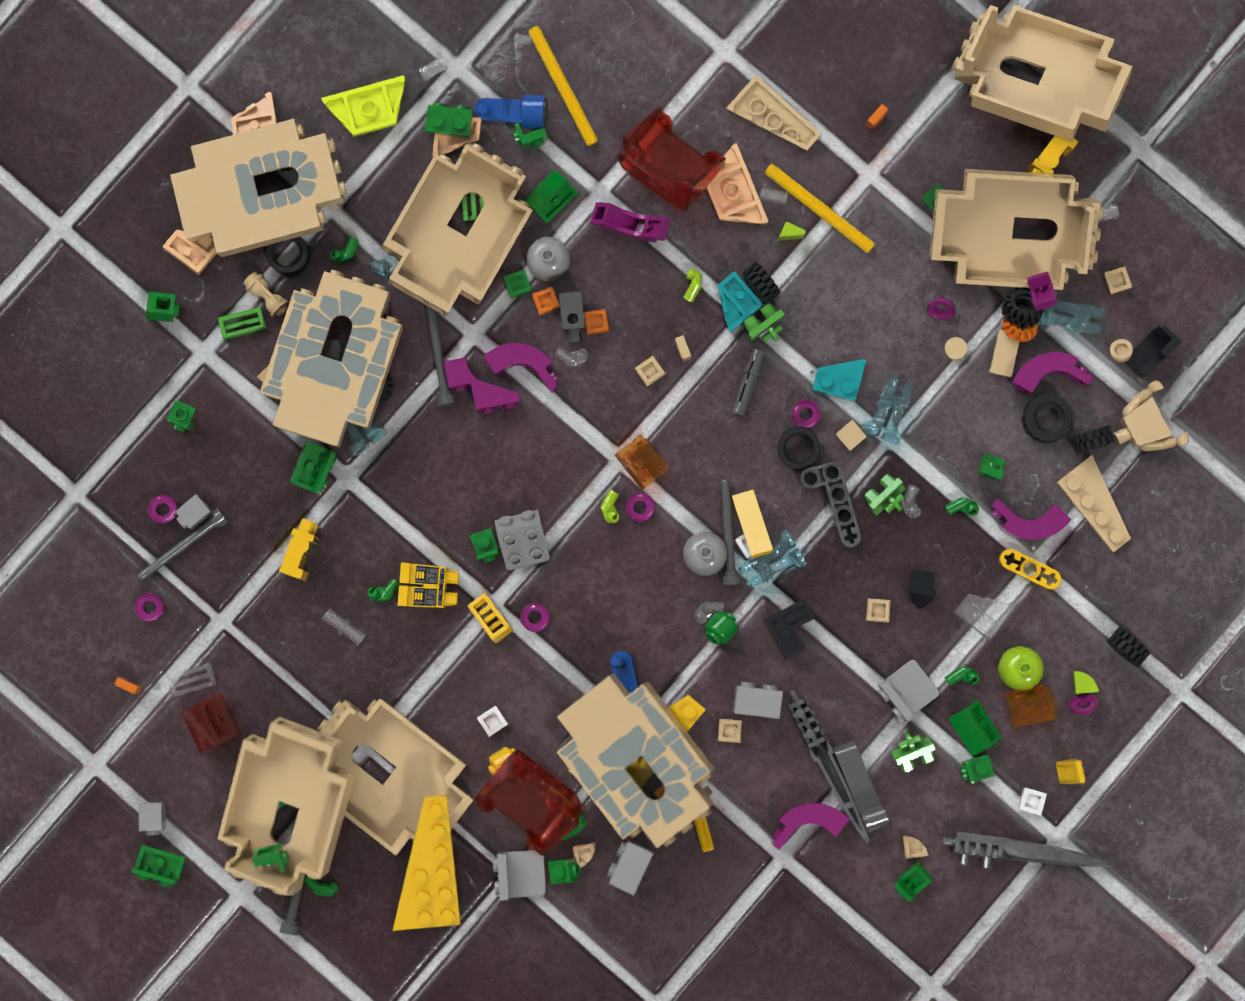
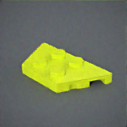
(368, 106)

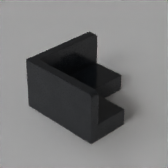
(1153, 350)
(784, 624)

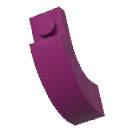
(629, 223)
(520, 354)
(1053, 362)
(1029, 530)
(808, 813)

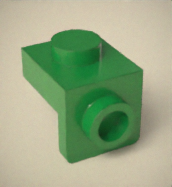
(535, 139)
(181, 416)
(913, 881)

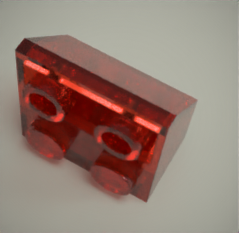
(211, 723)

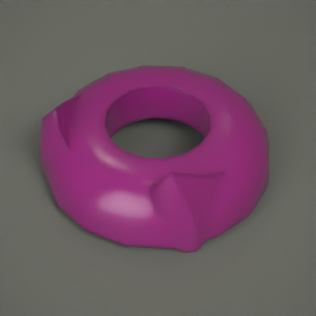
(941, 314)
(807, 423)
(159, 500)
(649, 507)
(140, 607)
(534, 627)
(1082, 700)

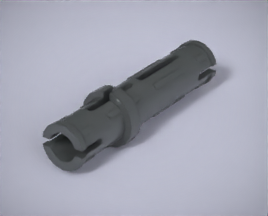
(748, 382)

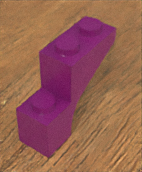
(485, 395)

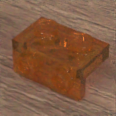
(642, 461)
(1031, 706)

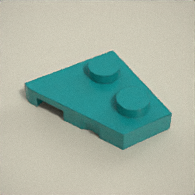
(737, 301)
(840, 379)

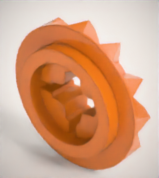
(1017, 333)

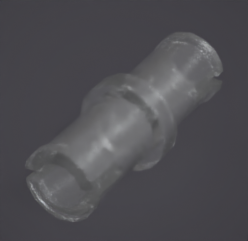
(344, 626)

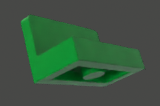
(551, 196)
(975, 728)

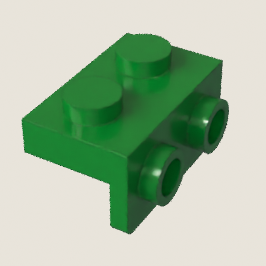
(449, 120)
(313, 467)
(159, 865)

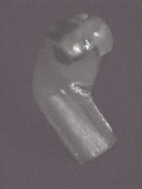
(573, 358)
(909, 504)
(706, 609)

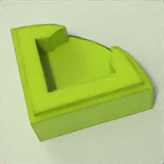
(1084, 683)

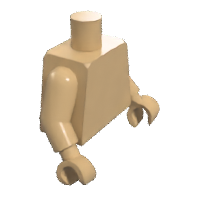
(1145, 425)

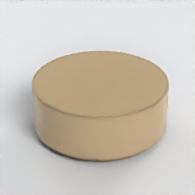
(955, 348)
(1121, 350)

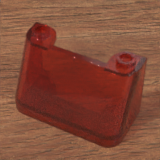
(667, 162)
(531, 800)

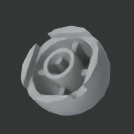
(548, 259)
(705, 553)

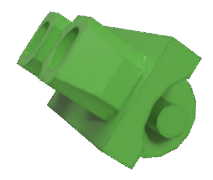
(772, 316)
(889, 498)
(911, 749)

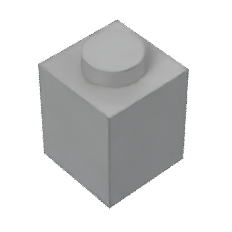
(193, 512)
(152, 817)

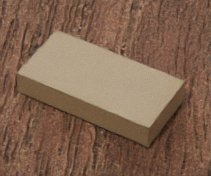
(1004, 355)

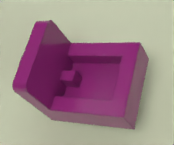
(1042, 291)

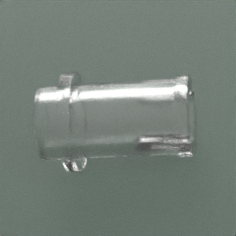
(433, 68)
(773, 195)
(1110, 212)

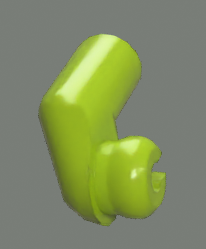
(695, 286)
(608, 508)

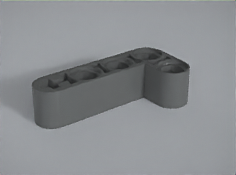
(835, 506)
(860, 786)

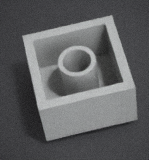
(757, 701)
(630, 866)

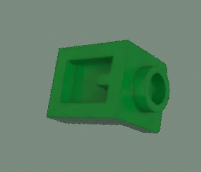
(991, 467)
(485, 545)
(977, 769)
(269, 855)
(564, 870)

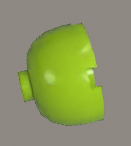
(1020, 668)

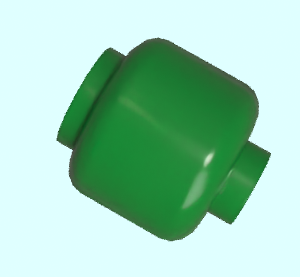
(721, 628)

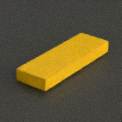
(752, 524)

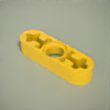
(1042, 581)

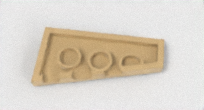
(768, 110)
(1092, 499)

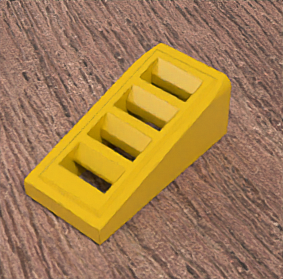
(502, 632)
(1070, 771)

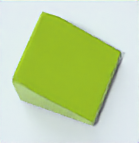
(791, 232)

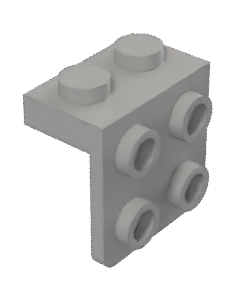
(522, 539)
(908, 690)
(519, 874)

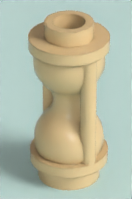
(259, 287)

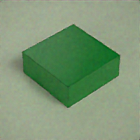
(517, 283)

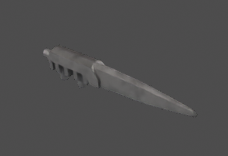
(822, 753)
(1014, 849)

